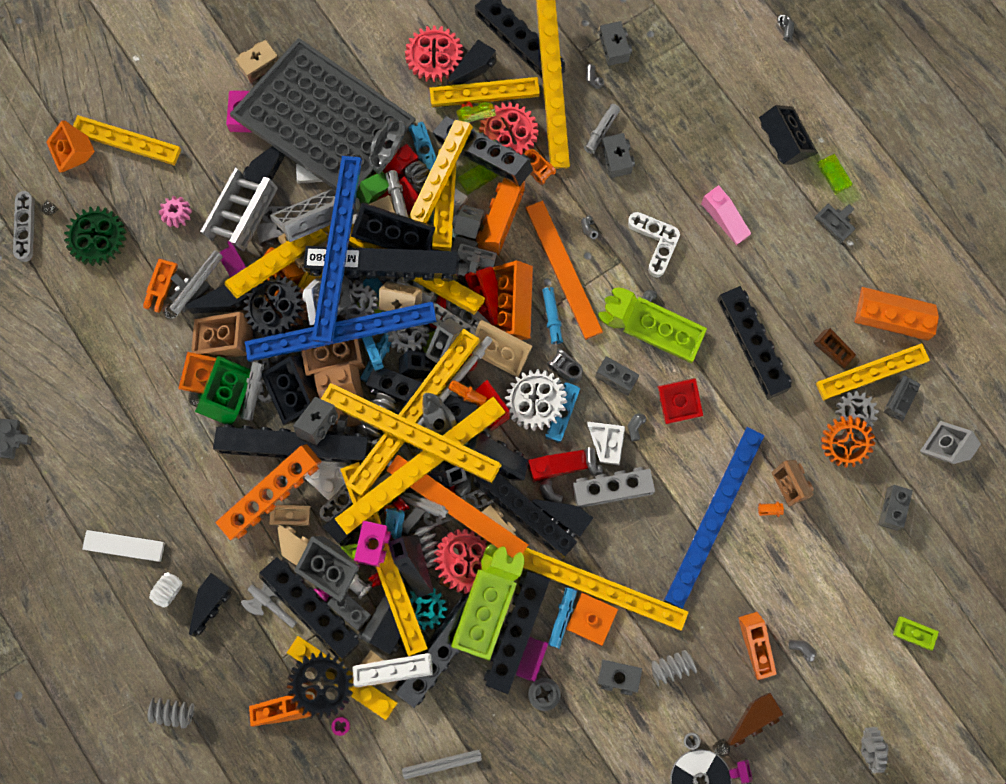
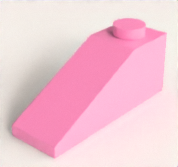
(725, 214)

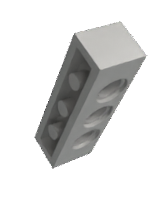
(585, 499)

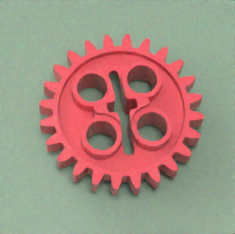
(416, 53)
(524, 124)
(464, 561)

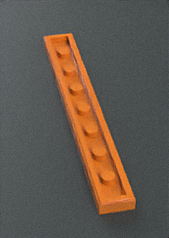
(564, 270)
(464, 512)

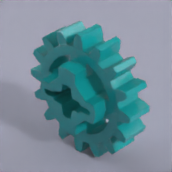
(432, 601)

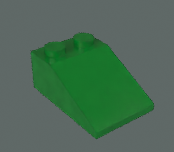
(224, 391)

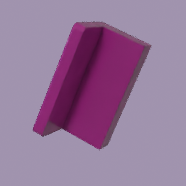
(232, 260)
(531, 659)

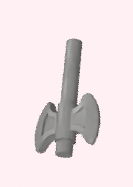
(262, 598)

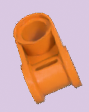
(541, 168)

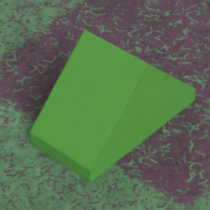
(372, 188)

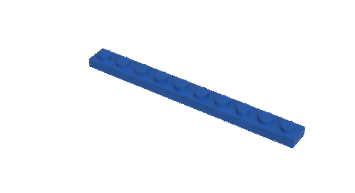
(337, 250)
(344, 331)
(714, 518)

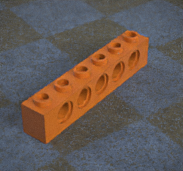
(230, 523)

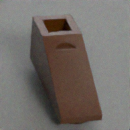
(757, 715)

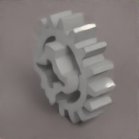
(367, 300)
(404, 342)
(849, 405)
(874, 750)

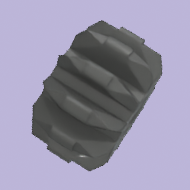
(417, 174)

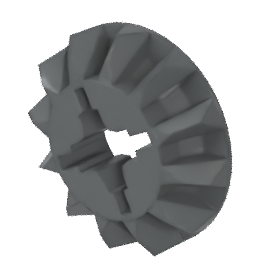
(541, 703)

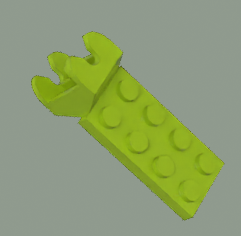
(652, 324)
(488, 602)

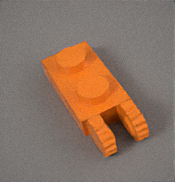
(160, 284)

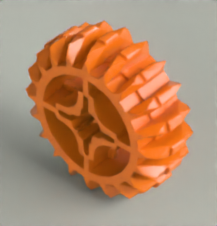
(864, 444)

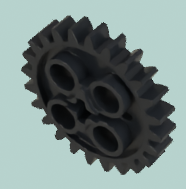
(287, 295)
(319, 667)

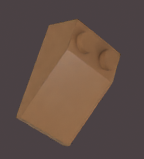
(221, 335)
(333, 356)
(345, 377)
(792, 482)

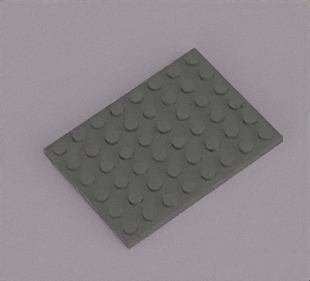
(317, 113)

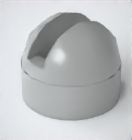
(688, 743)

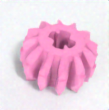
(178, 205)

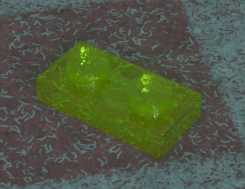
(478, 112)
(834, 174)
(476, 178)

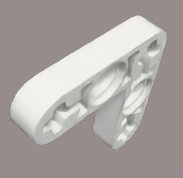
(663, 240)

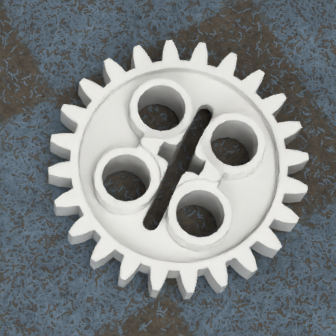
(553, 399)

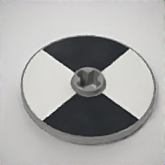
(699, 763)

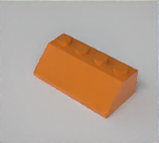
(501, 216)
(514, 298)
(897, 314)

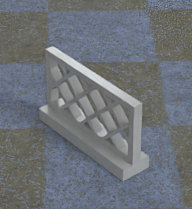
(306, 220)

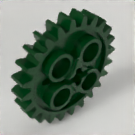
(98, 220)

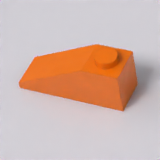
(758, 645)
(276, 711)

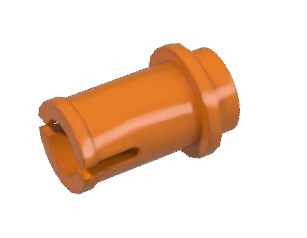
(771, 509)

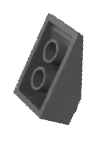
(327, 567)

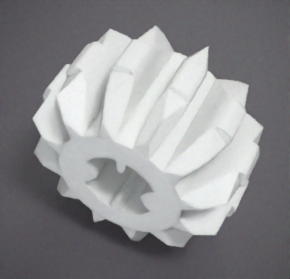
(165, 590)

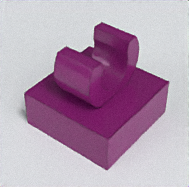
(743, 771)

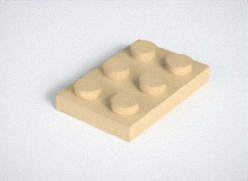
(505, 350)

